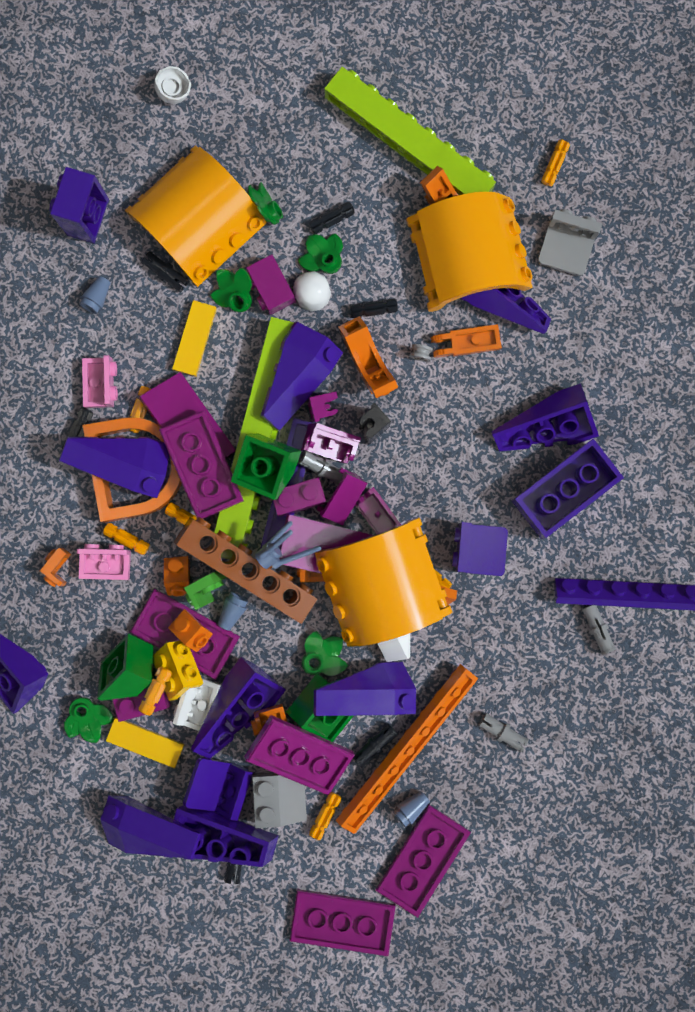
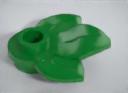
(268, 209)
(320, 251)
(231, 287)
(327, 654)
(88, 723)

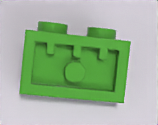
(200, 593)

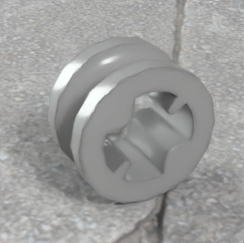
(421, 352)

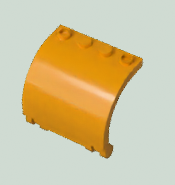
(198, 214)
(469, 247)
(383, 585)

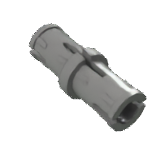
(320, 466)
(599, 629)
(503, 732)

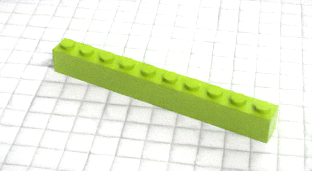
(237, 519)

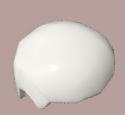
(172, 85)
(312, 291)

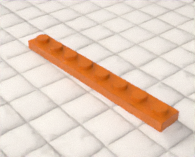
(406, 749)

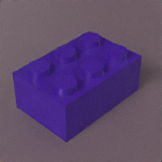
(79, 204)

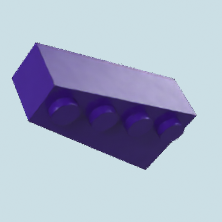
(228, 839)

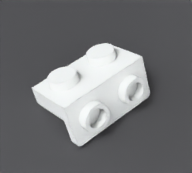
(195, 705)

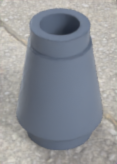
(95, 295)
(232, 610)
(411, 808)

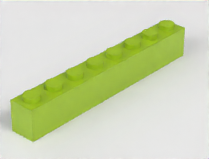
(403, 133)

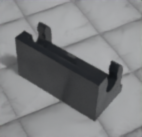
(376, 422)

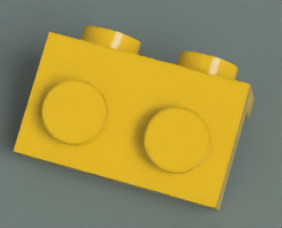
(184, 670)

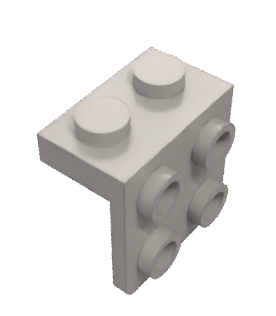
(569, 242)

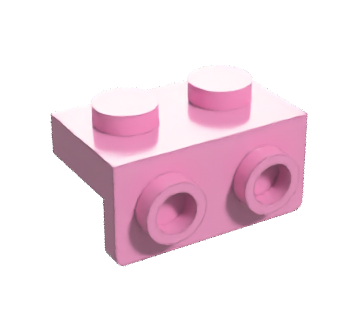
(99, 382)
(104, 563)

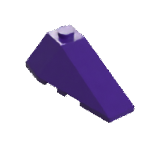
(513, 306)
(303, 366)
(554, 419)
(128, 462)
(19, 675)
(374, 691)
(241, 694)
(145, 831)

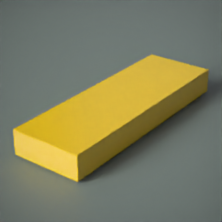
(194, 338)
(145, 742)

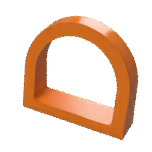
(106, 511)

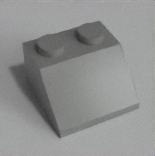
(277, 800)

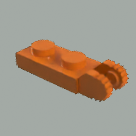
(469, 341)

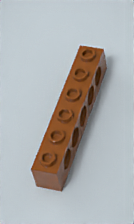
(296, 607)

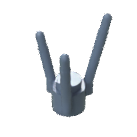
(270, 552)

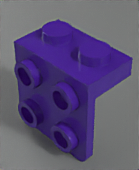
(480, 549)
(218, 787)

